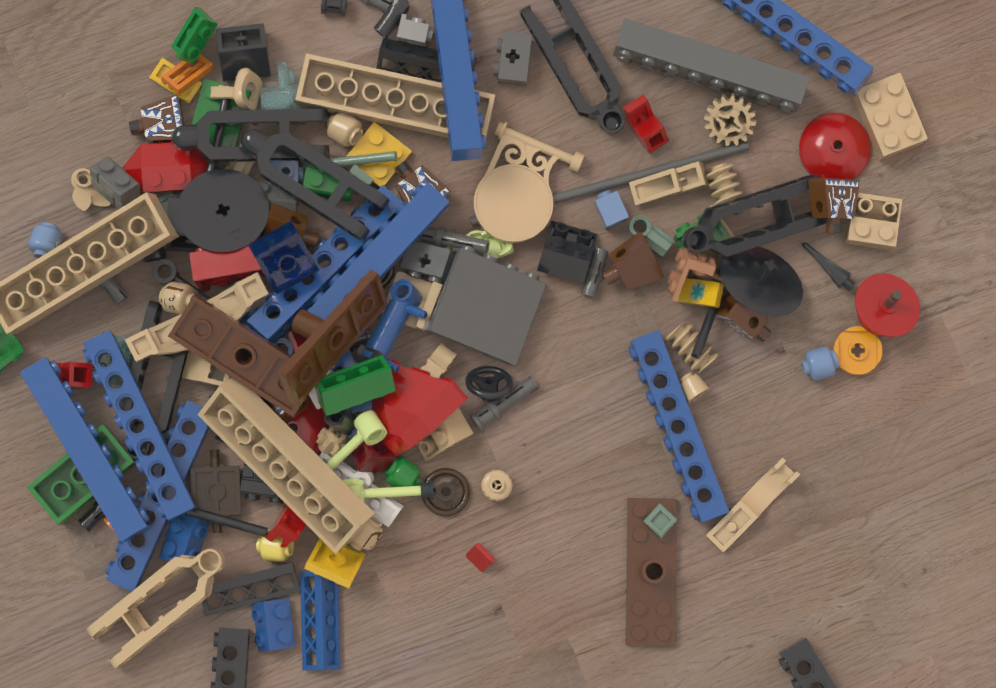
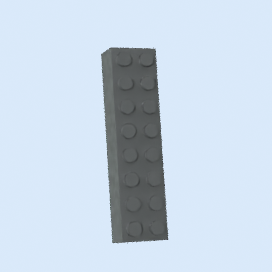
(710, 66)

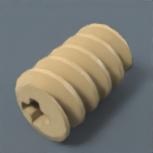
(723, 183)
(686, 341)

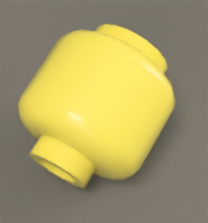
(272, 551)

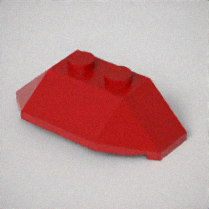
(163, 167)

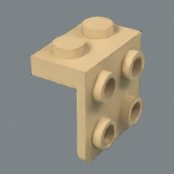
(430, 297)

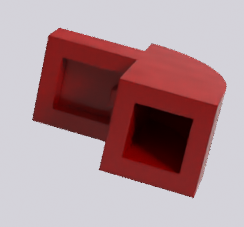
(644, 124)
(76, 374)

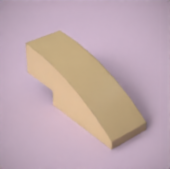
(669, 183)

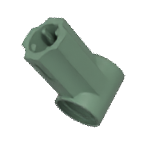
(656, 239)

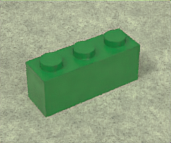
(355, 385)

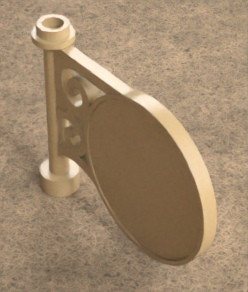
(514, 199)

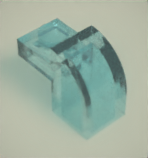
(282, 96)

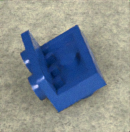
(184, 537)
(273, 625)

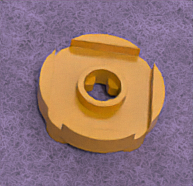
(867, 341)

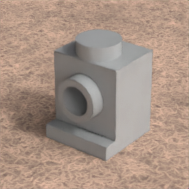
(414, 31)

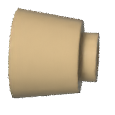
(693, 387)

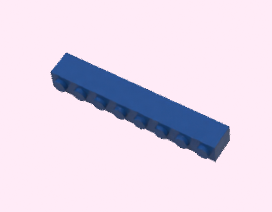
(458, 80)
(387, 248)
(84, 449)

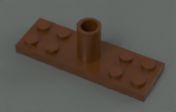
(330, 337)
(221, 343)
(648, 601)

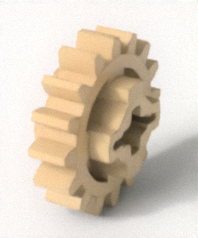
(722, 114)

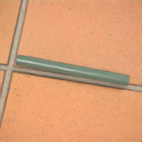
(359, 159)

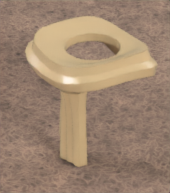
(238, 92)

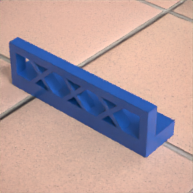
(324, 620)

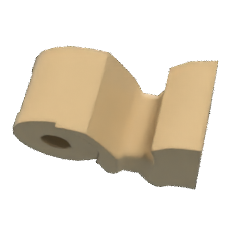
(439, 361)

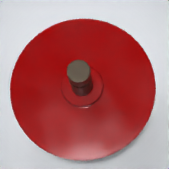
(887, 305)

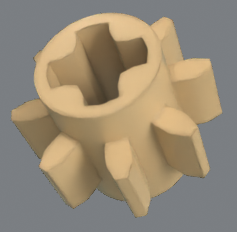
(330, 441)

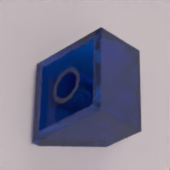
(283, 257)

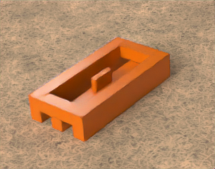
(190, 75)

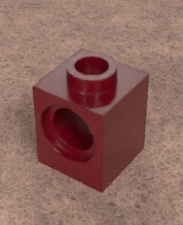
(372, 457)

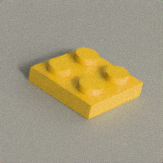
(379, 141)
(336, 567)

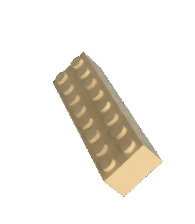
(379, 96)
(84, 262)
(286, 464)

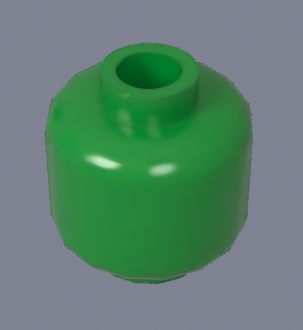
(402, 473)

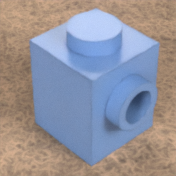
(290, 168)

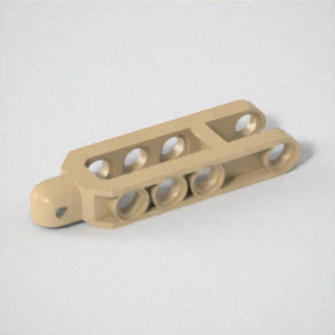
(204, 565)

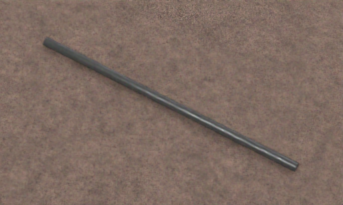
(626, 178)

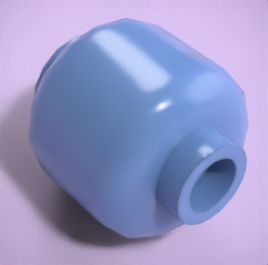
(44, 239)
(820, 363)

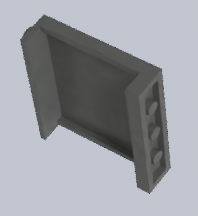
(486, 306)

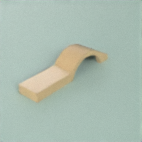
(752, 505)

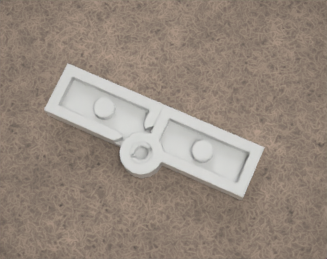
(385, 508)

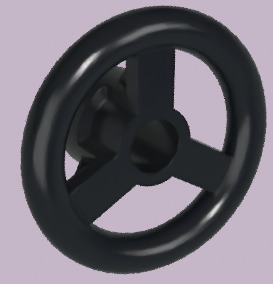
(488, 385)

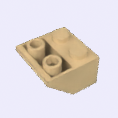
(874, 222)
(201, 371)
(445, 436)

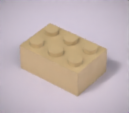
(889, 116)

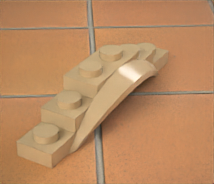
(233, 302)

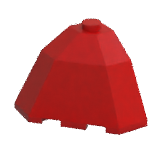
(415, 407)

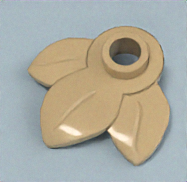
(86, 194)

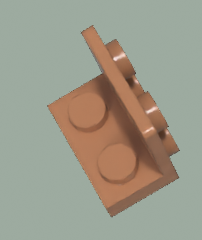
(700, 263)

